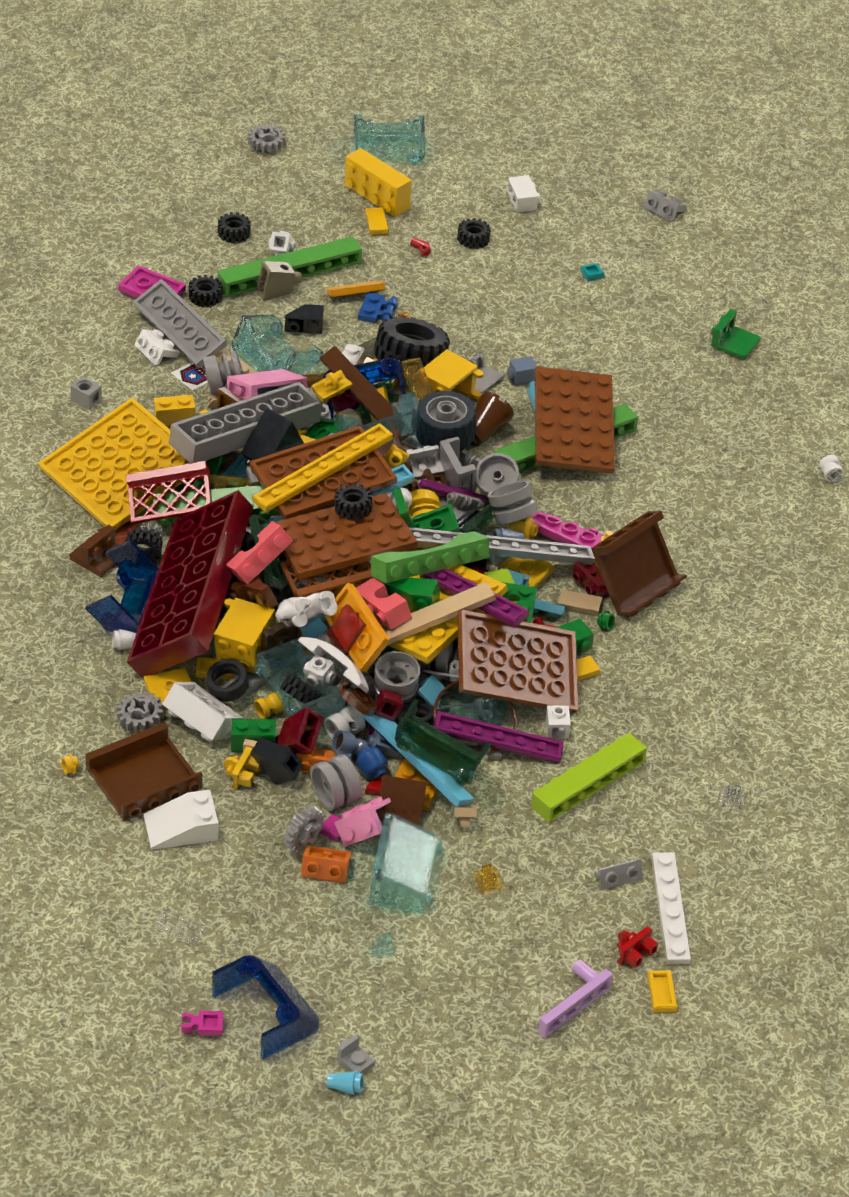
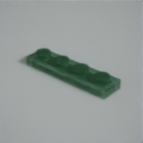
(480, 520)
(272, 573)

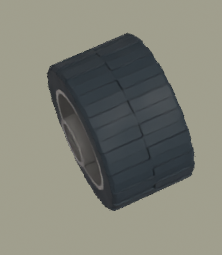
(445, 417)

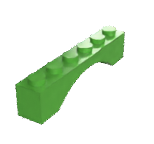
(401, 565)

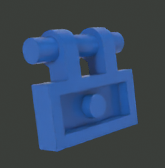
(372, 307)

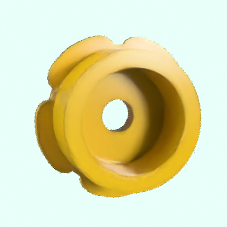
(69, 764)

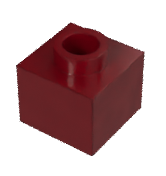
(392, 708)

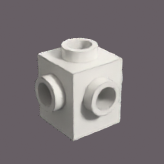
(281, 239)
(319, 673)

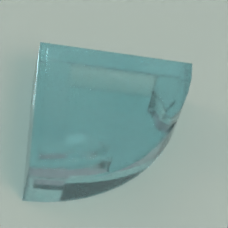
(382, 946)

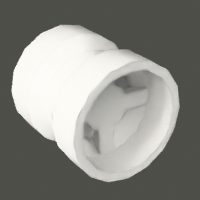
(832, 469)

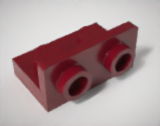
(590, 579)

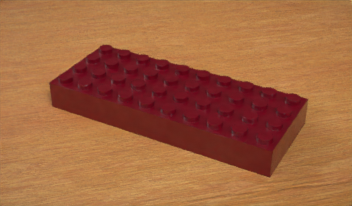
(190, 585)

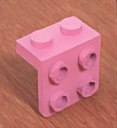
(360, 822)

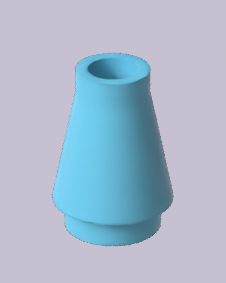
(348, 1082)

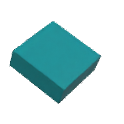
(592, 272)

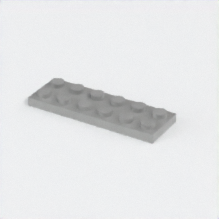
(179, 323)

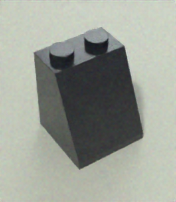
(270, 436)

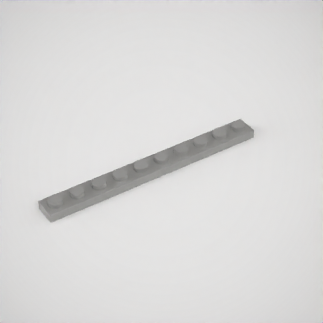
(513, 547)

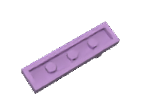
(595, 986)

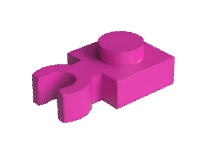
(207, 1023)

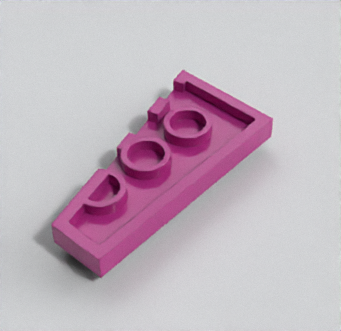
(565, 532)

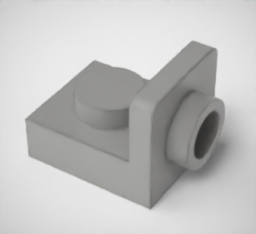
(354, 1057)

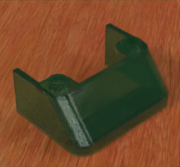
(439, 748)

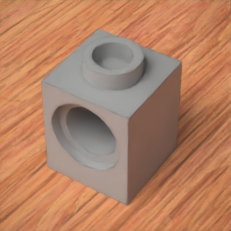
(86, 393)

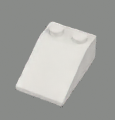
(183, 821)

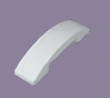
(320, 647)

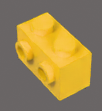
(174, 408)

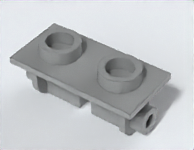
(619, 874)

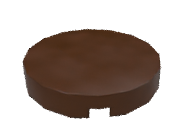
(358, 699)

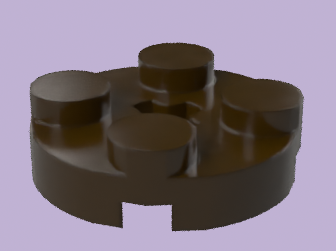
(281, 631)

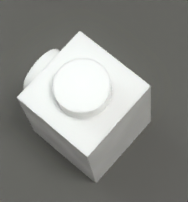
(558, 722)

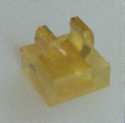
(487, 878)

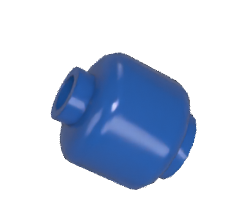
(371, 763)

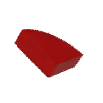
(373, 788)

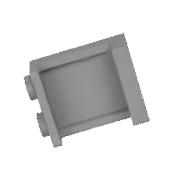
(457, 475)

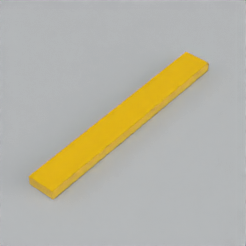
(322, 467)

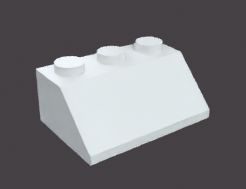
(200, 710)

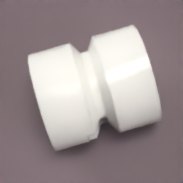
(347, 720)

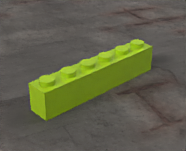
(588, 777)

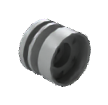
(217, 372)
(398, 674)

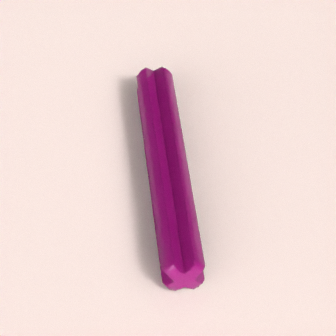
(443, 490)

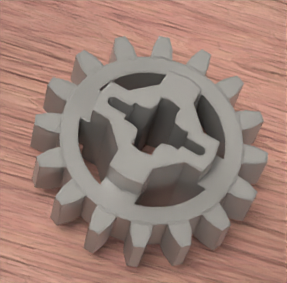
(266, 138)
(140, 711)
(304, 828)

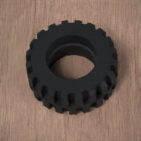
(410, 339)

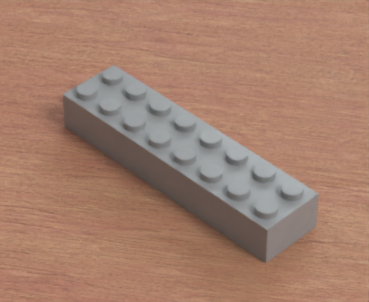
(232, 425)

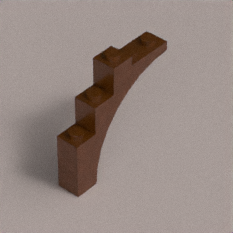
(256, 591)

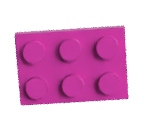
(142, 279)

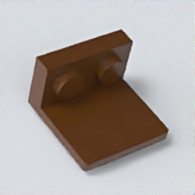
(405, 797)

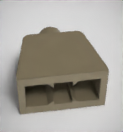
(276, 279)

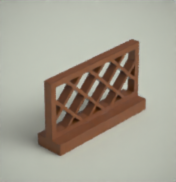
(333, 583)

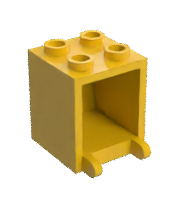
(454, 374)
(241, 632)

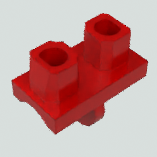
(631, 944)

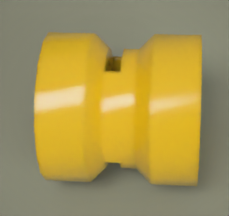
(268, 706)

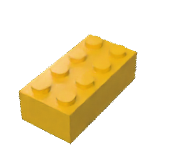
(378, 182)

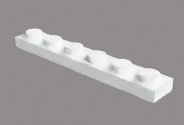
(670, 909)

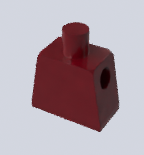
(300, 731)

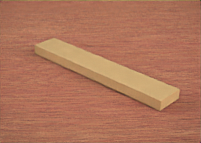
(442, 611)

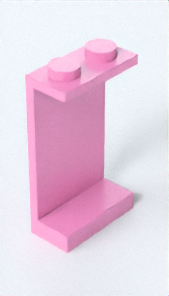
(248, 384)

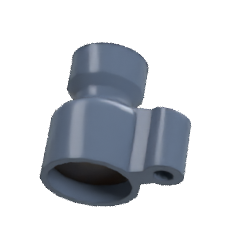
(347, 744)

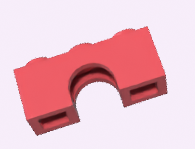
(250, 563)
(388, 610)

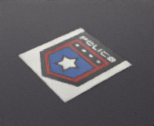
(191, 375)

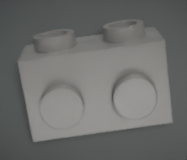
(663, 205)

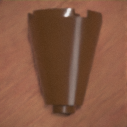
(490, 417)

